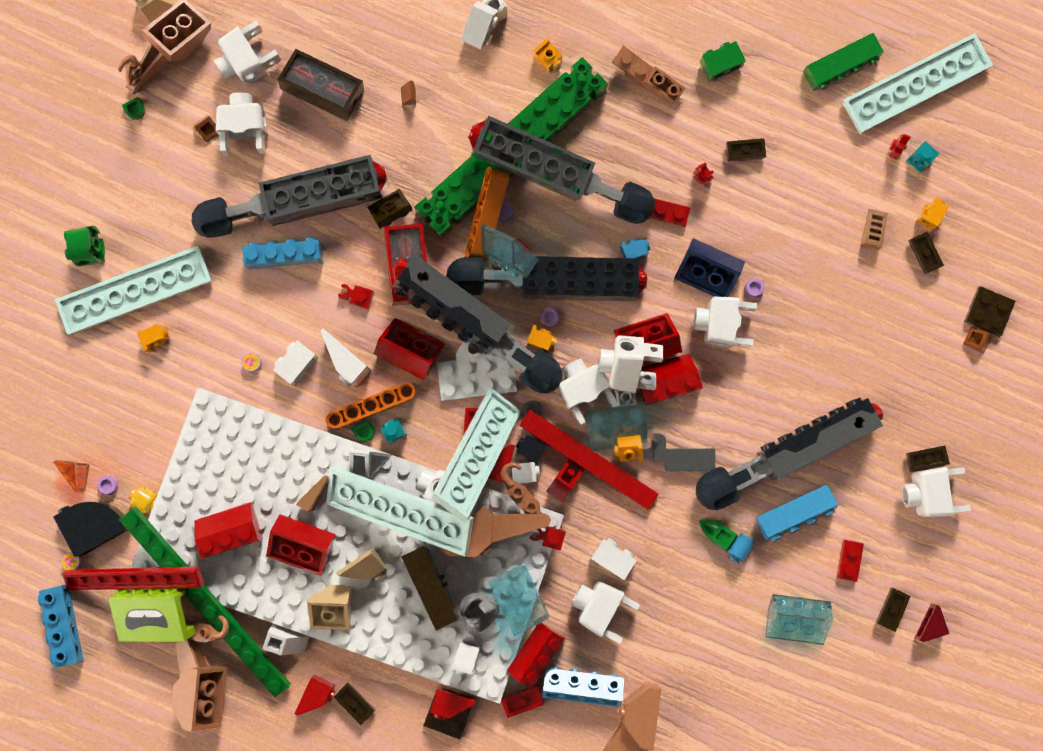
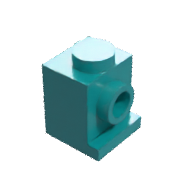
(922, 156)
(393, 431)

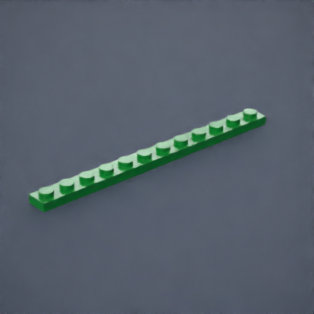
(207, 604)

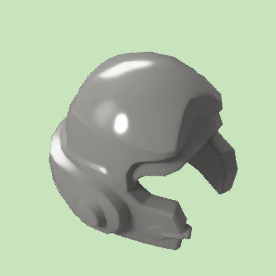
(478, 611)

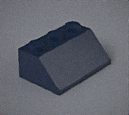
(709, 269)

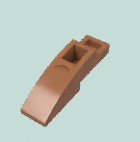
(648, 77)

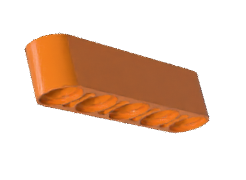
(487, 209)
(361, 406)

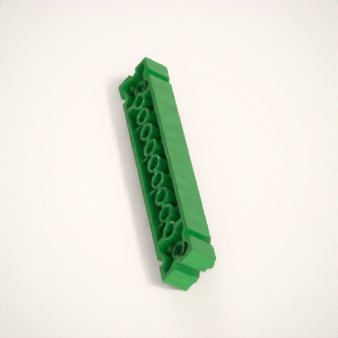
(542, 118)

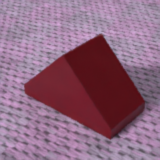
(932, 625)

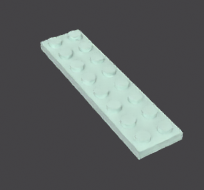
(917, 83)
(133, 290)
(476, 455)
(398, 511)

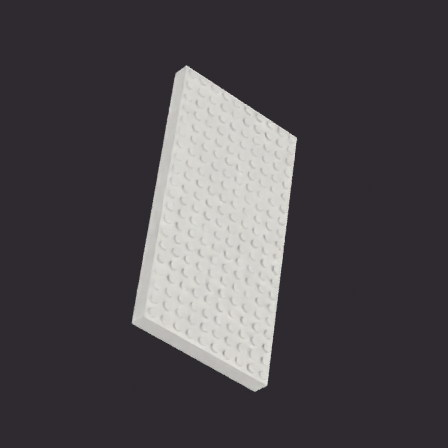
(250, 455)

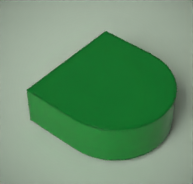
(134, 108)
(364, 431)

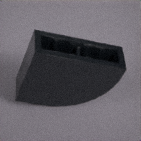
(89, 525)

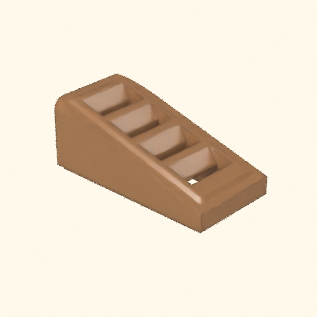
(875, 244)
(312, 497)

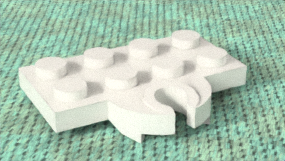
(475, 375)

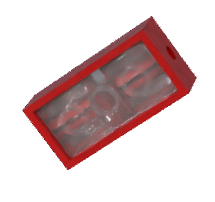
(403, 242)

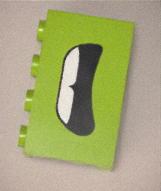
(149, 615)

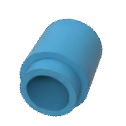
(740, 548)

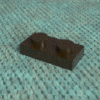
(746, 149)
(926, 253)
(927, 458)
(893, 609)
(354, 703)

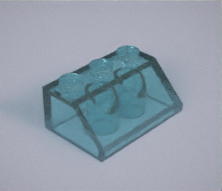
(506, 252)
(608, 424)
(519, 599)
(798, 619)

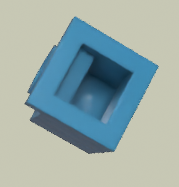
(635, 248)

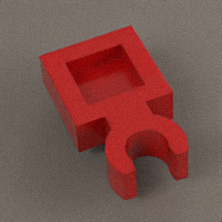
(898, 146)
(703, 174)
(359, 296)
(551, 538)

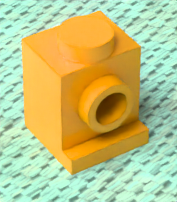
(542, 50)
(933, 213)
(153, 337)
(541, 339)
(629, 448)

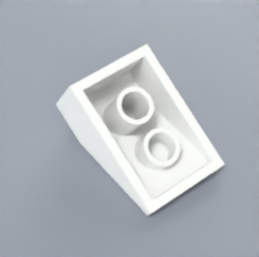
(349, 367)

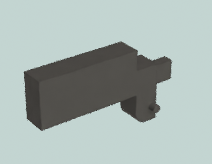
(680, 458)

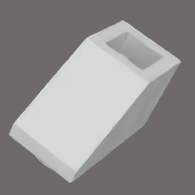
(527, 473)
(285, 641)
(465, 658)

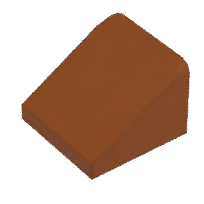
(408, 93)
(206, 128)
(977, 339)

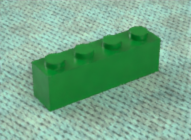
(843, 61)

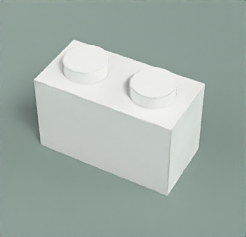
(479, 25)
(295, 362)
(614, 559)

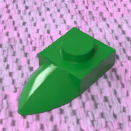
(718, 533)

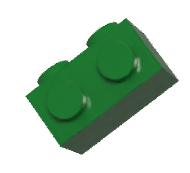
(722, 61)

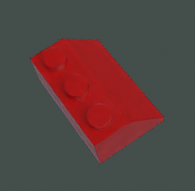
(657, 331)
(408, 348)
(673, 379)
(226, 530)
(300, 544)
(535, 654)

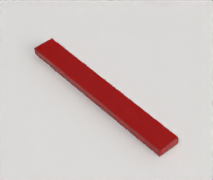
(588, 460)
(133, 578)

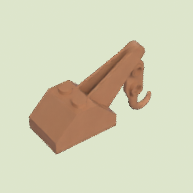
(172, 35)
(496, 527)
(201, 687)
(638, 721)

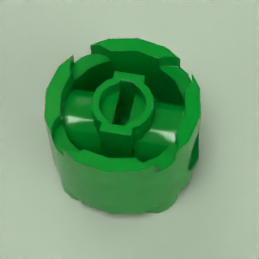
(84, 246)

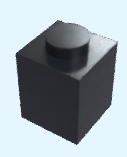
(530, 448)

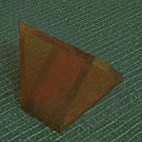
(75, 474)

